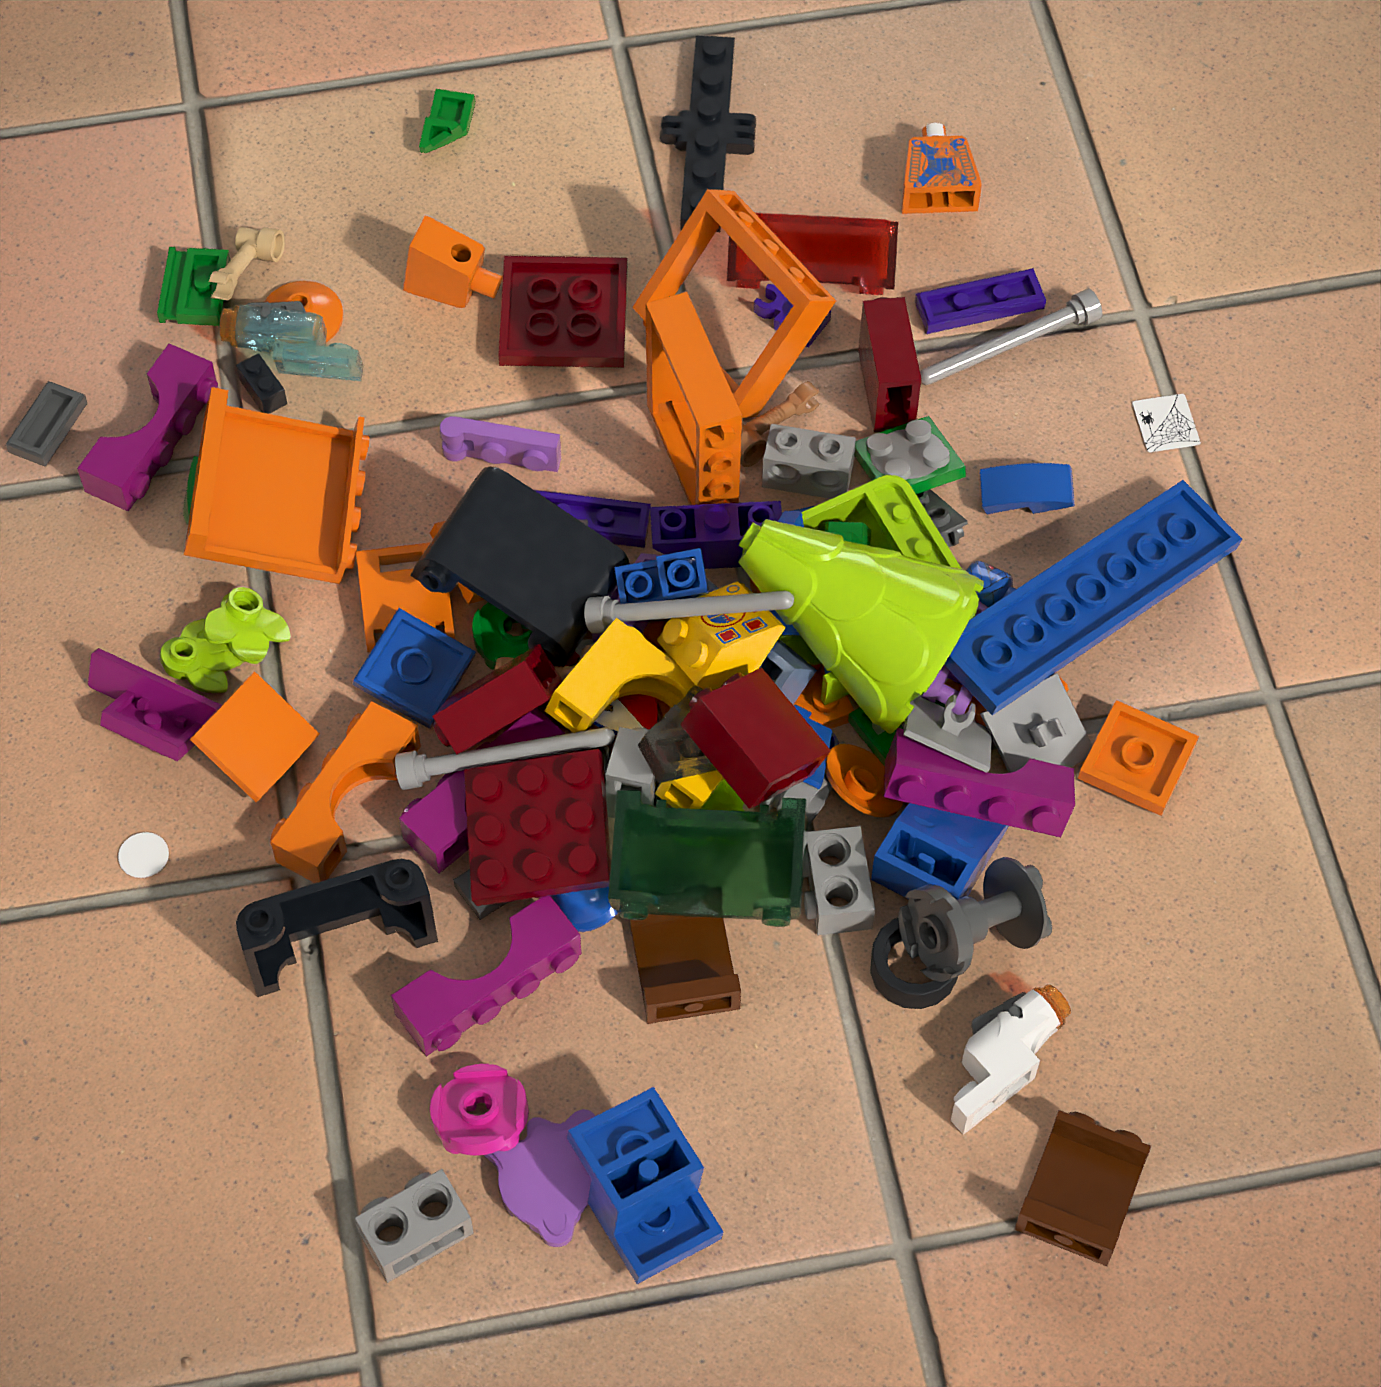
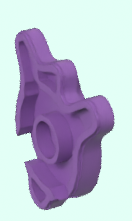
(545, 1179)

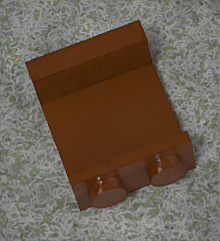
(684, 967)
(1083, 1187)

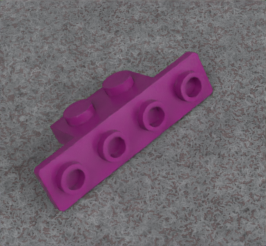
(148, 706)

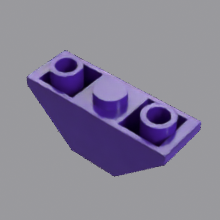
(710, 527)

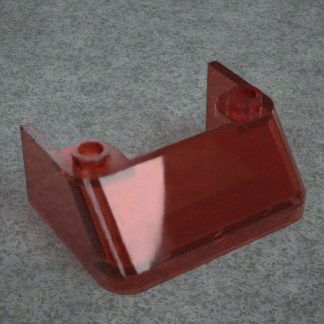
(830, 248)

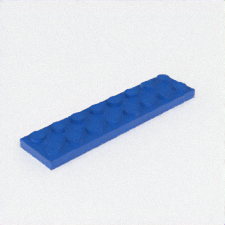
(1089, 596)

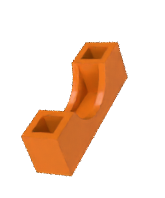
(310, 837)

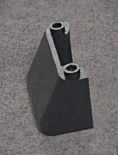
(523, 560)
(385, 889)

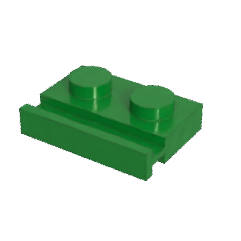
(187, 287)

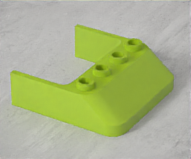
(896, 524)

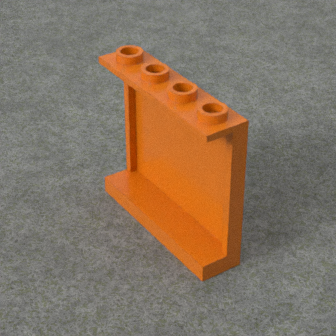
(276, 492)

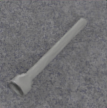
(1082, 309)
(602, 610)
(416, 769)

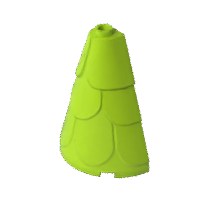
(864, 611)

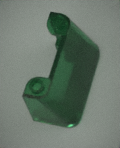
(708, 861)

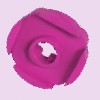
(484, 1133)

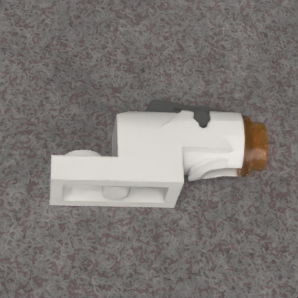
(1004, 1050)

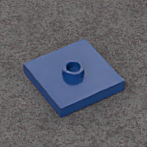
(414, 668)

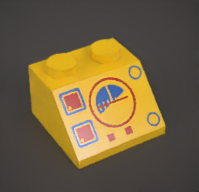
(721, 644)

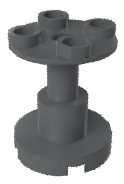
(947, 928)

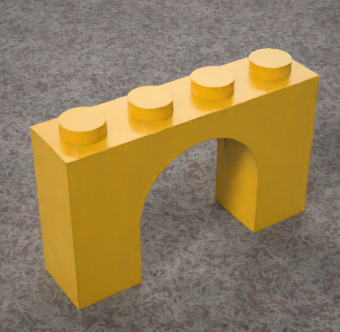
(622, 666)

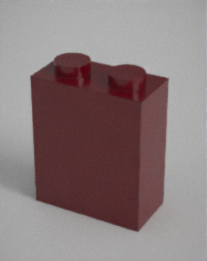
(889, 363)
(496, 700)
(754, 736)

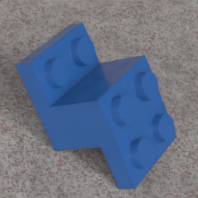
(645, 1184)

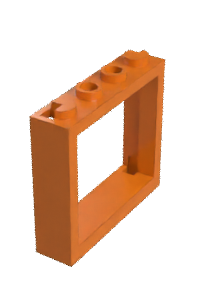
(809, 298)
(689, 396)

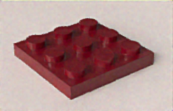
(563, 311)
(537, 827)

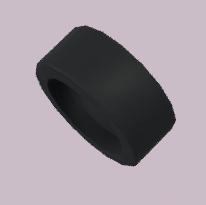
(894, 989)

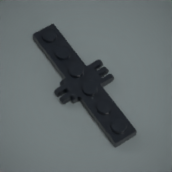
(708, 128)

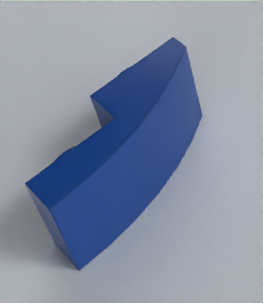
(1030, 485)
(666, 578)

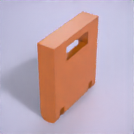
(387, 591)

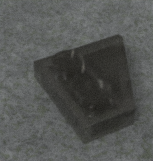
(670, 749)

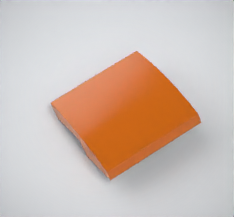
(255, 736)

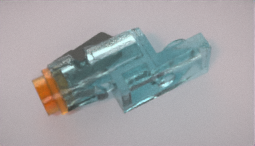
(294, 338)

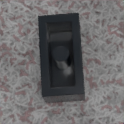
(261, 384)

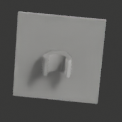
(1039, 727)
(950, 732)

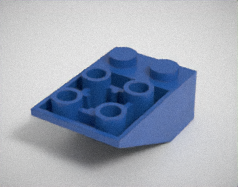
(935, 849)

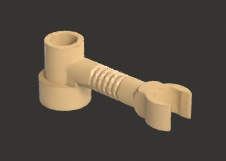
(250, 243)

